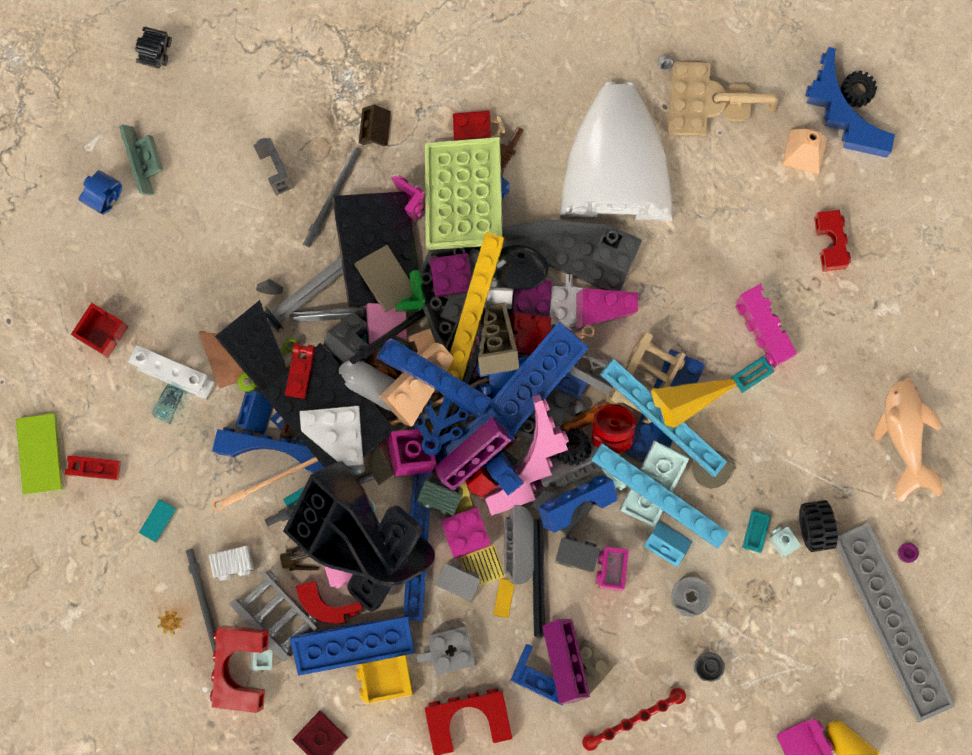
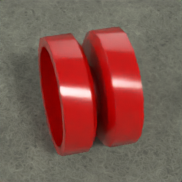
(614, 427)

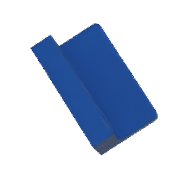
(254, 412)

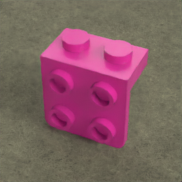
(416, 207)
(805, 739)

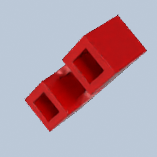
(832, 224)

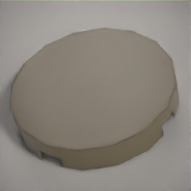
(707, 480)

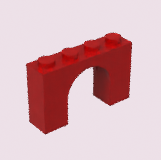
(225, 691)
(440, 716)

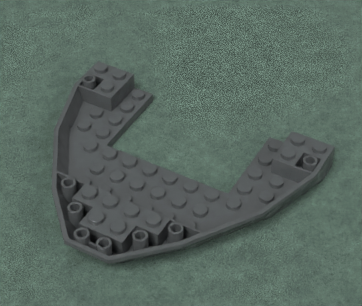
(585, 250)

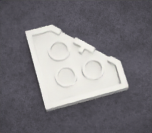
(335, 432)

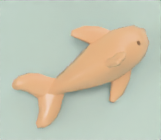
(904, 422)

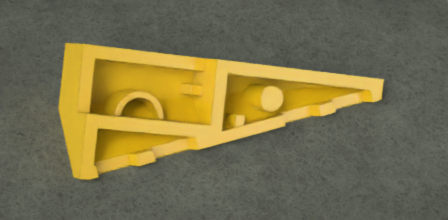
(684, 401)

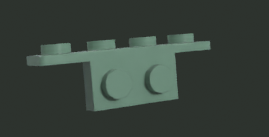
(142, 157)

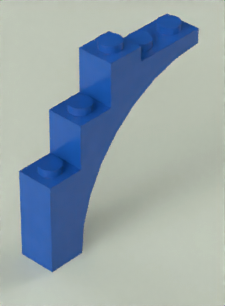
(857, 133)

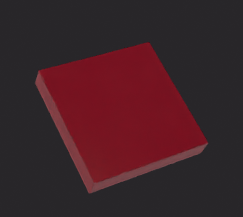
(320, 736)

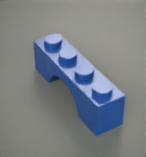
(558, 512)

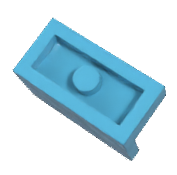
(667, 544)

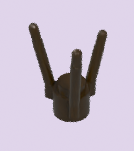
(291, 559)

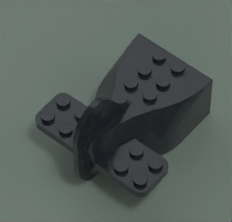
(342, 532)

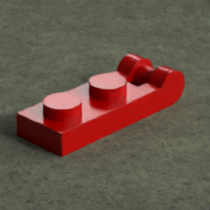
(299, 371)
(93, 468)

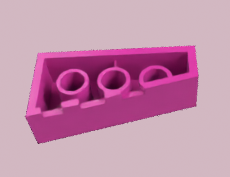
(765, 326)

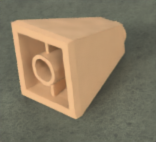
(805, 150)

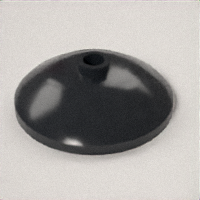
(521, 267)

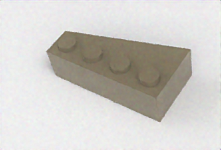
(498, 346)

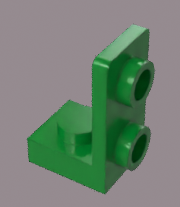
(418, 299)

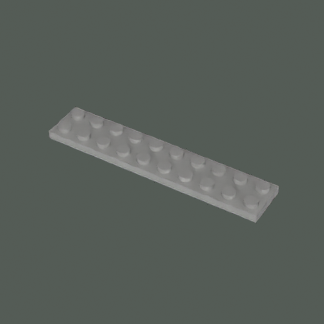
(893, 623)

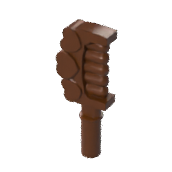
(507, 151)

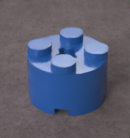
(100, 192)

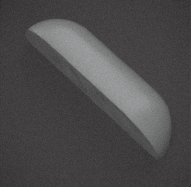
(366, 381)
(565, 474)
(519, 545)

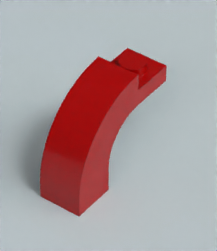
(316, 607)

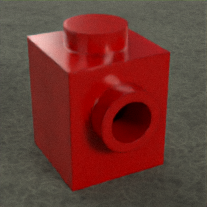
(480, 482)

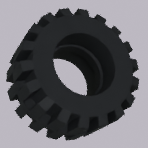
(818, 526)

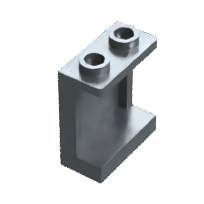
(280, 182)

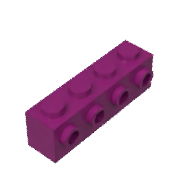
(472, 453)
(565, 658)

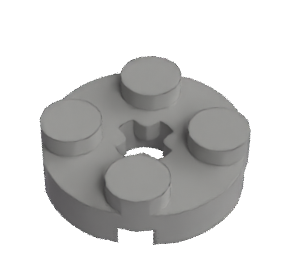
(702, 595)

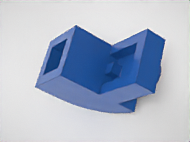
(503, 472)

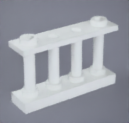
(171, 372)

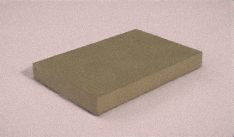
(385, 278)

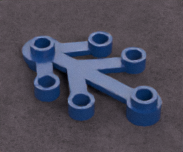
(439, 423)

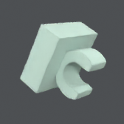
(262, 660)

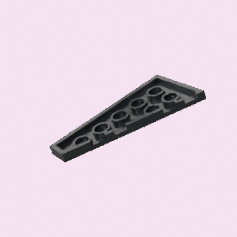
(254, 347)

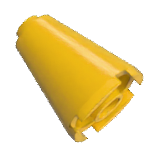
(847, 741)

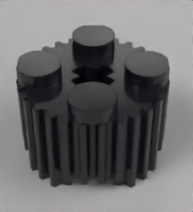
(153, 47)

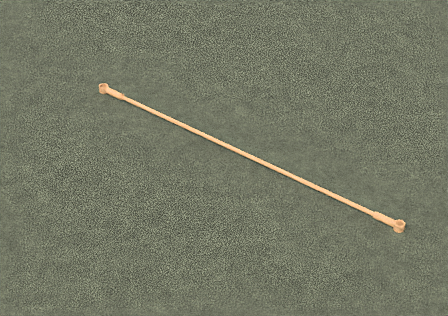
(243, 493)

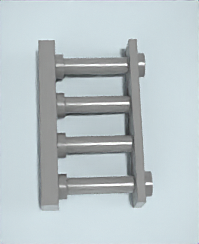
(255, 620)

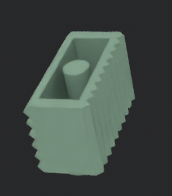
(439, 496)

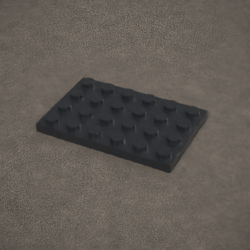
(367, 225)
(325, 391)

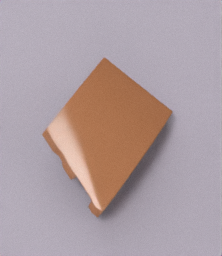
(222, 364)

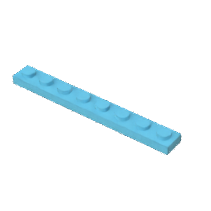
(681, 435)
(659, 496)

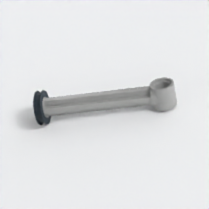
(304, 294)

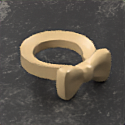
(502, 130)

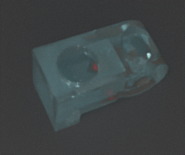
(167, 403)

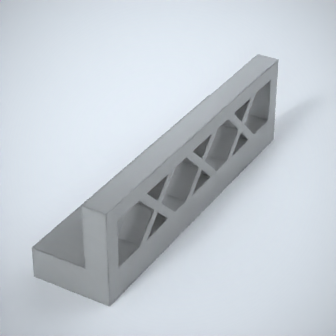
(590, 378)

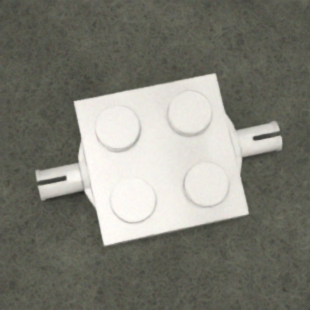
(564, 303)

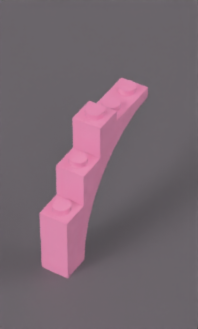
(546, 442)

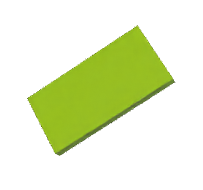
(39, 454)

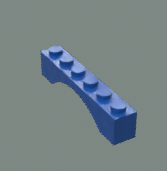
(411, 363)
(234, 444)

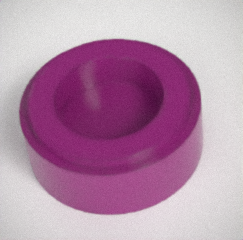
(908, 552)

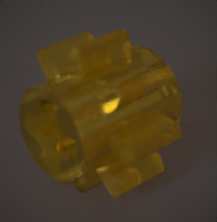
(165, 619)

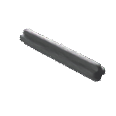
(327, 314)

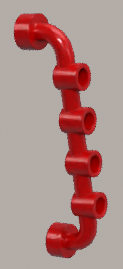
(676, 696)

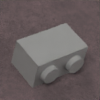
(458, 582)

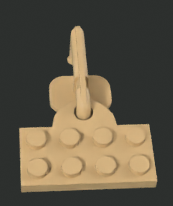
(698, 98)

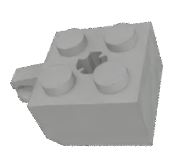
(437, 654)

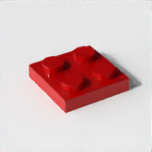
(471, 125)

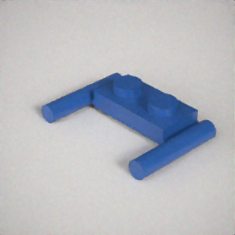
(532, 679)

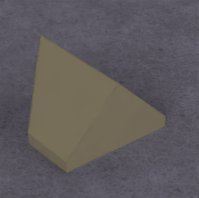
(381, 464)

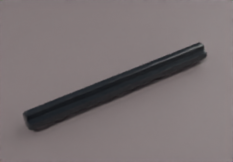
(538, 580)

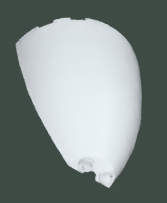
(617, 161)

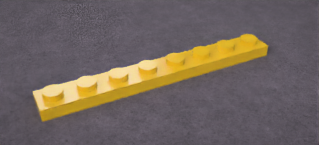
(475, 304)

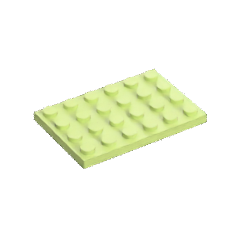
(462, 192)

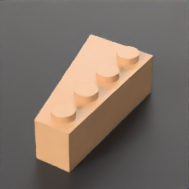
(409, 395)

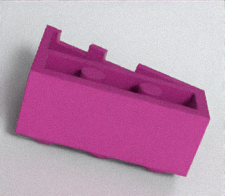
(601, 306)

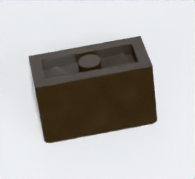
(374, 125)

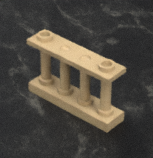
(636, 361)

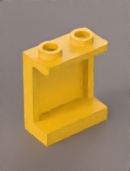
(384, 679)

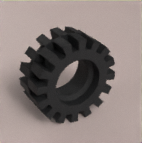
(863, 79)
(579, 453)

